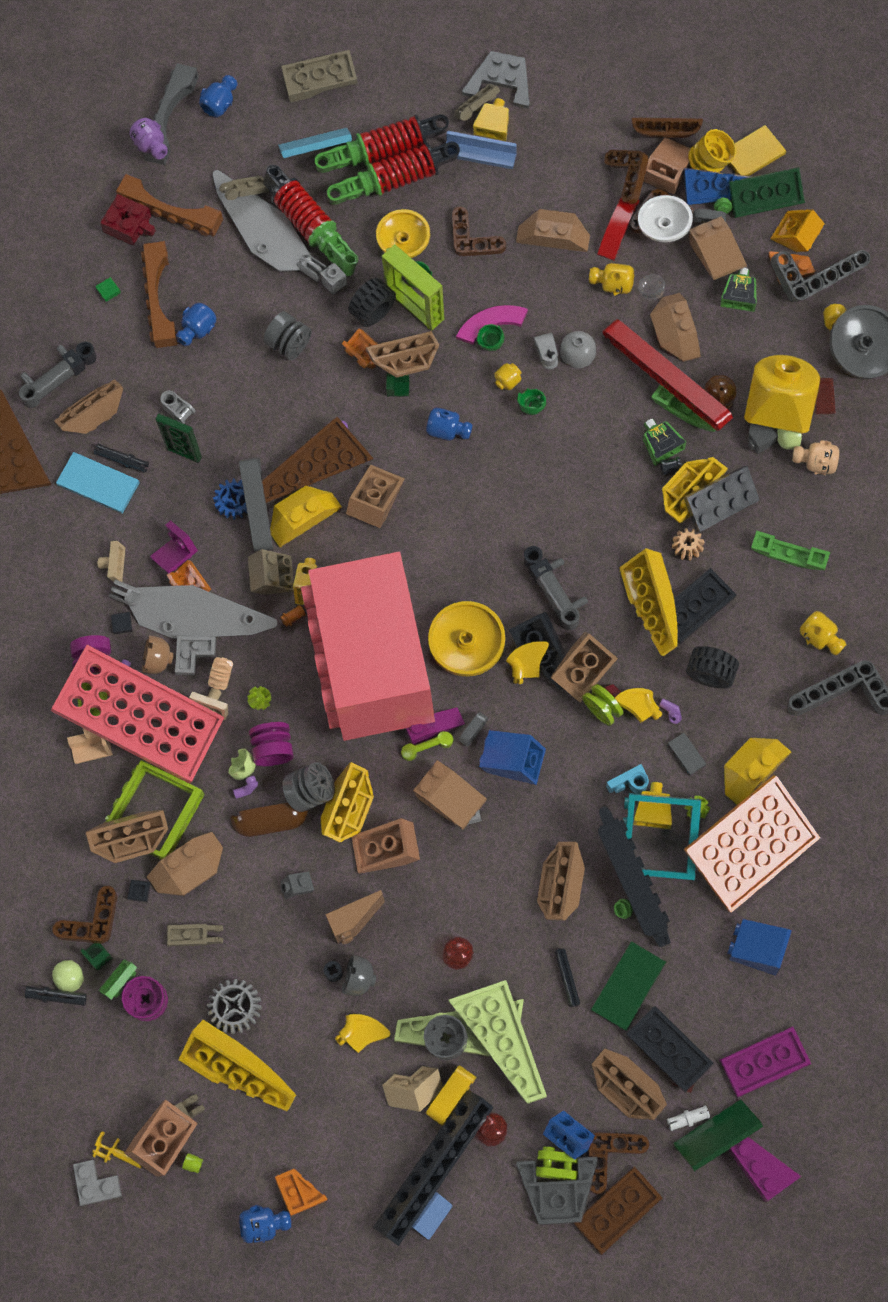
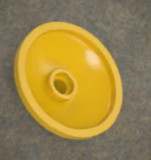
(402, 225)

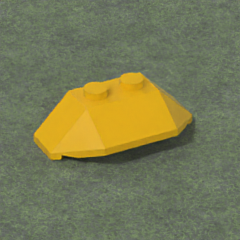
(688, 479)
(301, 512)
(752, 766)
(349, 806)

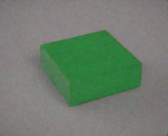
(108, 289)

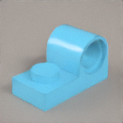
(618, 783)

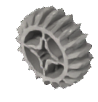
(228, 1014)

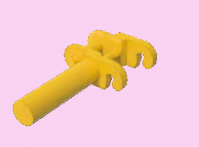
(116, 1152)

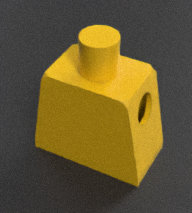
(492, 121)
(302, 578)
(654, 814)

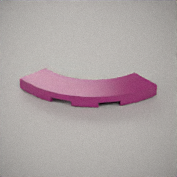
(495, 315)

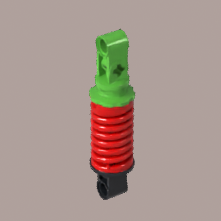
(381, 142)
(393, 171)
(309, 218)

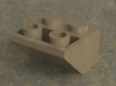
(270, 572)

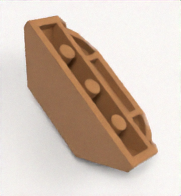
(554, 230)
(675, 328)
(405, 354)
(92, 409)
(128, 836)
(187, 866)
(561, 881)
(627, 1086)

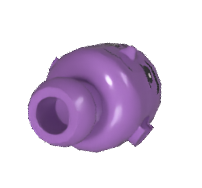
(148, 137)

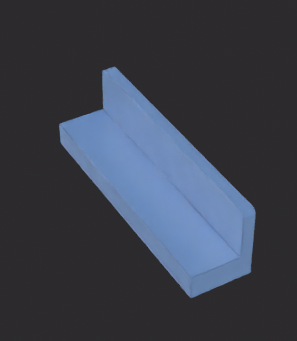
(483, 150)

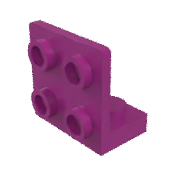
(176, 550)

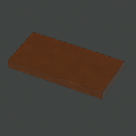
(618, 1210)

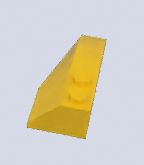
(652, 596)
(226, 1060)

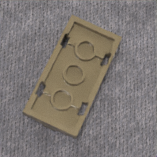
(318, 75)

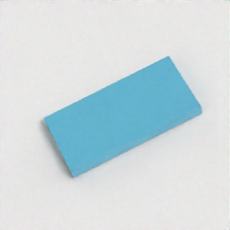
(315, 142)
(97, 482)

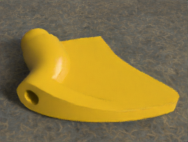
(526, 660)
(639, 703)
(361, 1031)

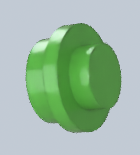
(723, 205)
(623, 908)

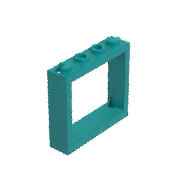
(693, 834)

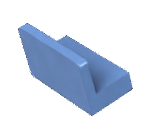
(432, 1216)

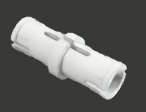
(688, 1118)

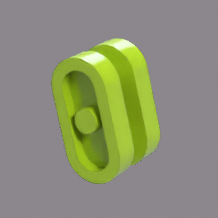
(548, 1156)

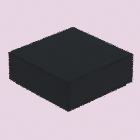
(121, 623)
(139, 891)

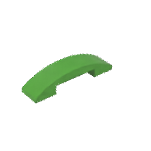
(676, 407)
(790, 553)

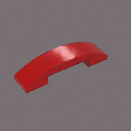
(616, 229)

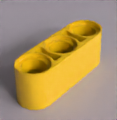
(450, 1095)

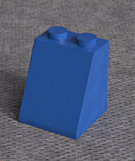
(512, 756)
(759, 946)

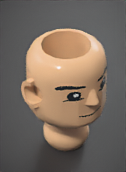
(819, 458)

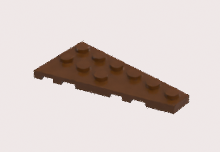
(323, 456)
(18, 461)

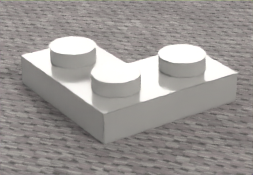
(191, 647)
(90, 1188)

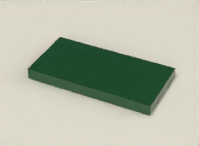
(766, 192)
(179, 438)
(628, 986)
(717, 1135)

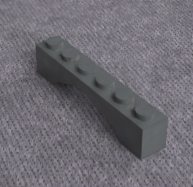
(182, 83)

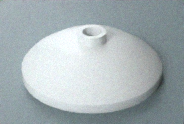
(665, 211)

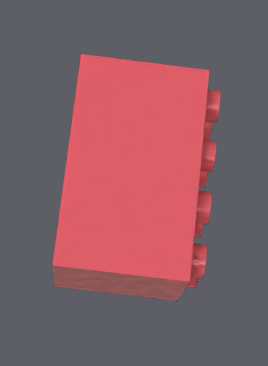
(367, 647)

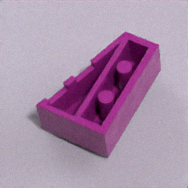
(763, 1169)

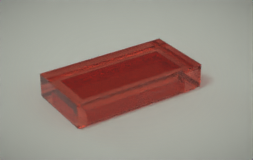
(825, 397)

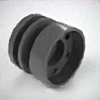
(287, 335)
(308, 787)
(434, 1033)

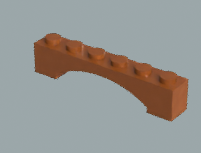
(205, 220)
(155, 259)

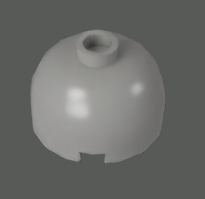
(578, 349)

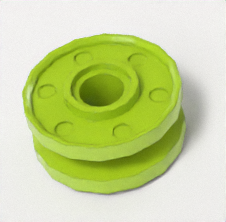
(602, 705)

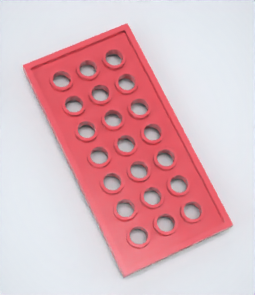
(133, 742)

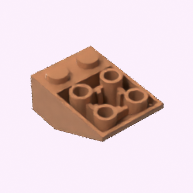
(667, 165)

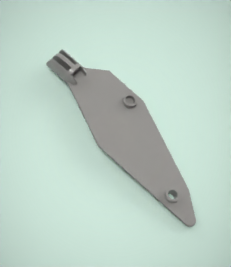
(268, 232)
(190, 611)

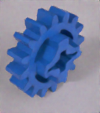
(225, 502)

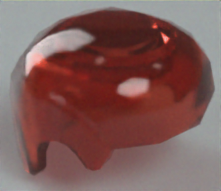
(458, 953)
(493, 1130)

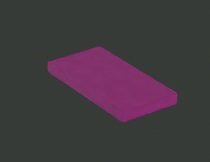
(765, 1062)

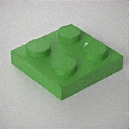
(117, 979)

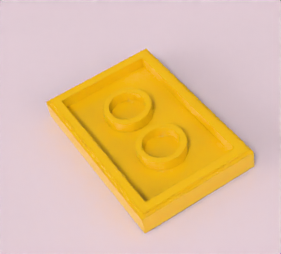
(756, 152)

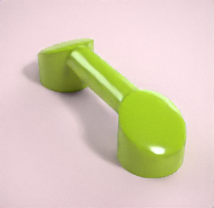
(410, 751)

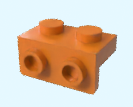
(356, 347)
(188, 575)

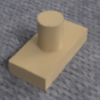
(114, 562)
(211, 702)

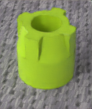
(192, 1163)

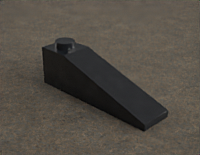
(541, 629)

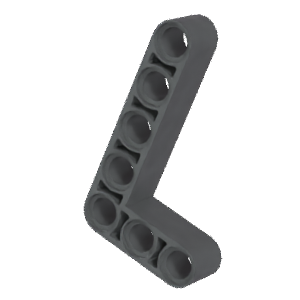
(819, 278)
(256, 503)
(842, 687)

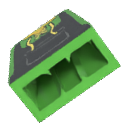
(740, 292)
(662, 441)

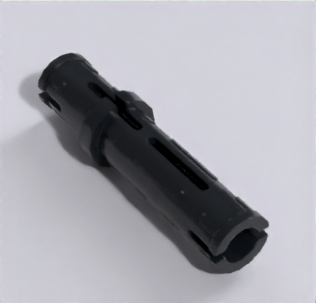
(129, 461)
(32, 993)

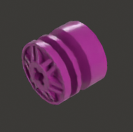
(98, 642)
(271, 744)
(133, 995)

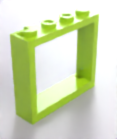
(427, 310)
(185, 817)

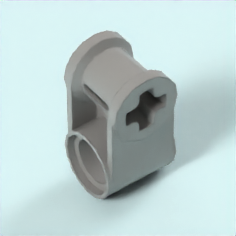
(546, 349)
(179, 409)

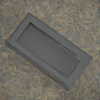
(687, 754)

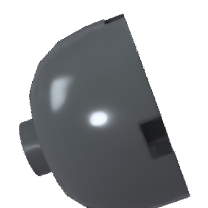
(358, 976)

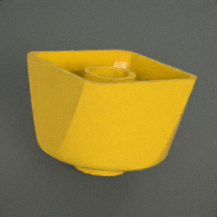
(782, 393)

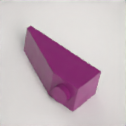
(444, 721)

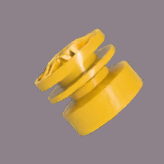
(712, 151)

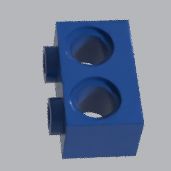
(568, 1135)

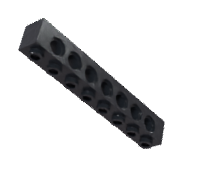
(433, 1167)

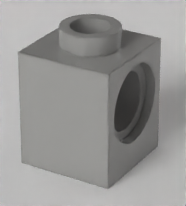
(333, 278)

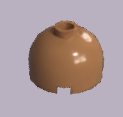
(156, 655)

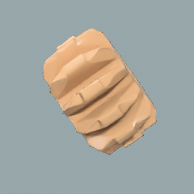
(682, 548)
(220, 673)

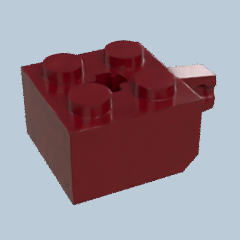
(127, 220)

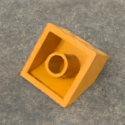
(798, 230)

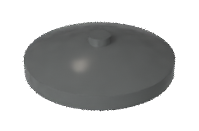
(861, 342)

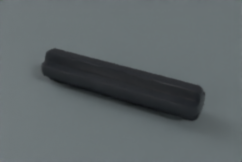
(567, 977)

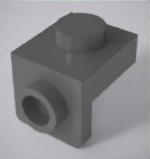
(296, 884)

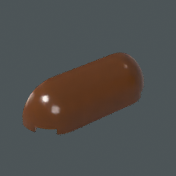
(667, 127)
(267, 820)

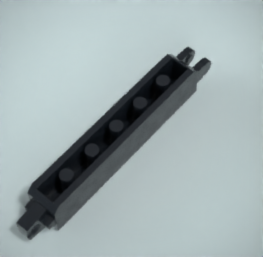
(632, 877)

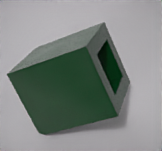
(397, 386)
(97, 955)

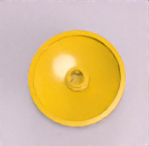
(466, 638)

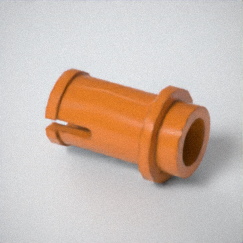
(292, 616)

